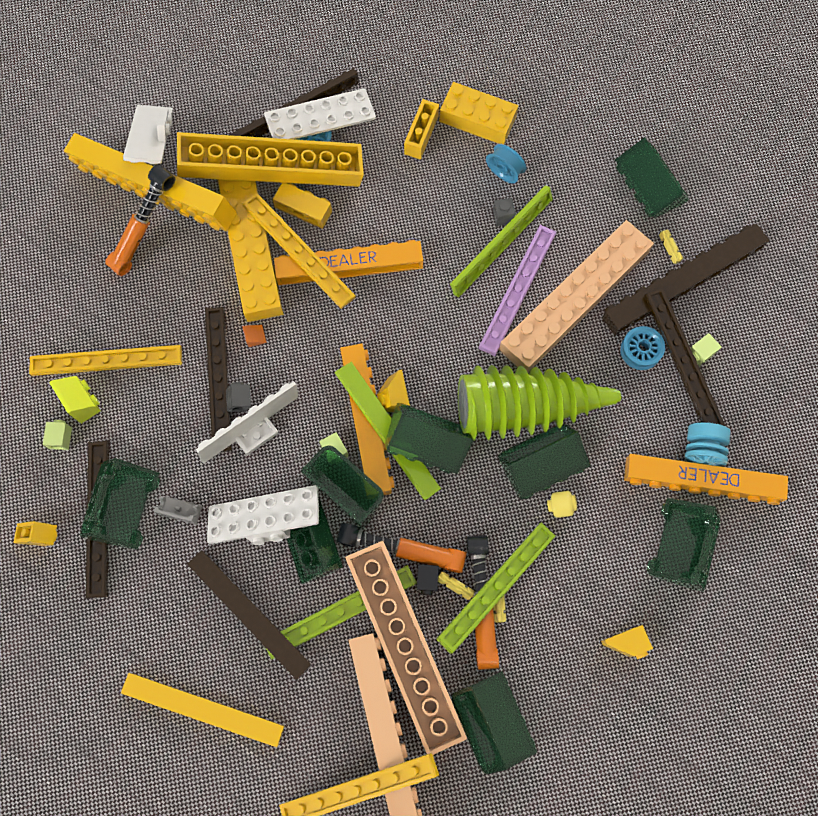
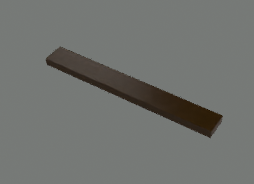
(683, 357)
(217, 369)
(96, 551)
(249, 615)

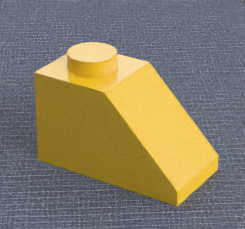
(393, 392)
(35, 534)
(630, 643)

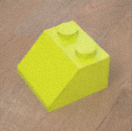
(76, 397)

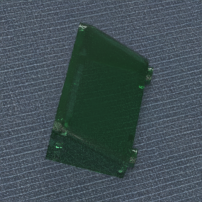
(118, 503)
(686, 544)

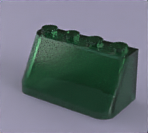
(651, 179)
(427, 439)
(544, 460)
(344, 485)
(493, 724)

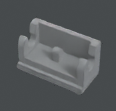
(178, 510)

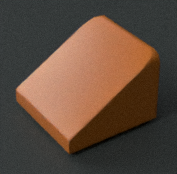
(254, 335)

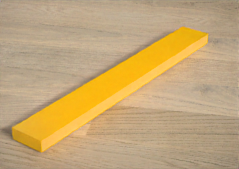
(299, 250)
(105, 360)
(203, 709)
(363, 788)

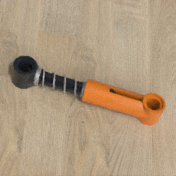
(120, 259)
(448, 559)
(486, 650)

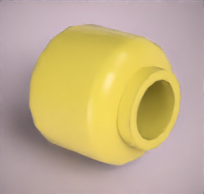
(562, 504)

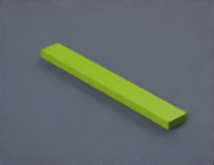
(501, 241)
(380, 421)
(495, 588)
(335, 614)

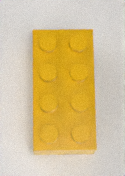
(478, 113)

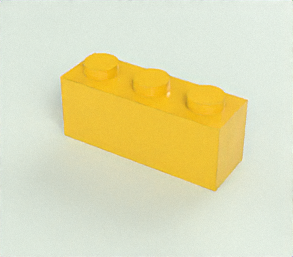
(421, 129)
(302, 204)

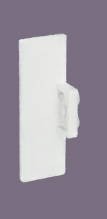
(320, 115)
(148, 134)
(251, 429)
(264, 516)

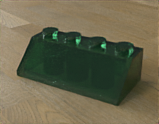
(314, 550)

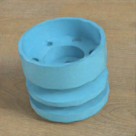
(707, 444)

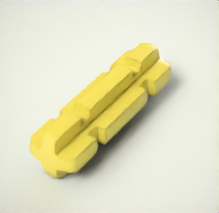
(671, 246)
(455, 585)
(500, 616)

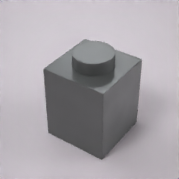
(503, 211)
(238, 397)

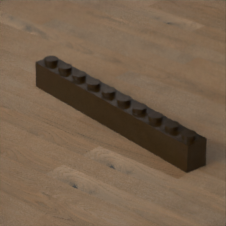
(687, 277)

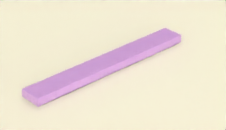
(517, 290)

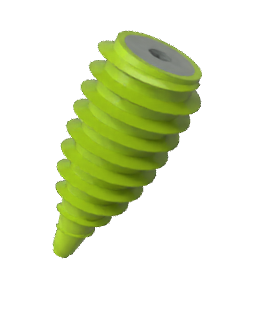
(524, 400)

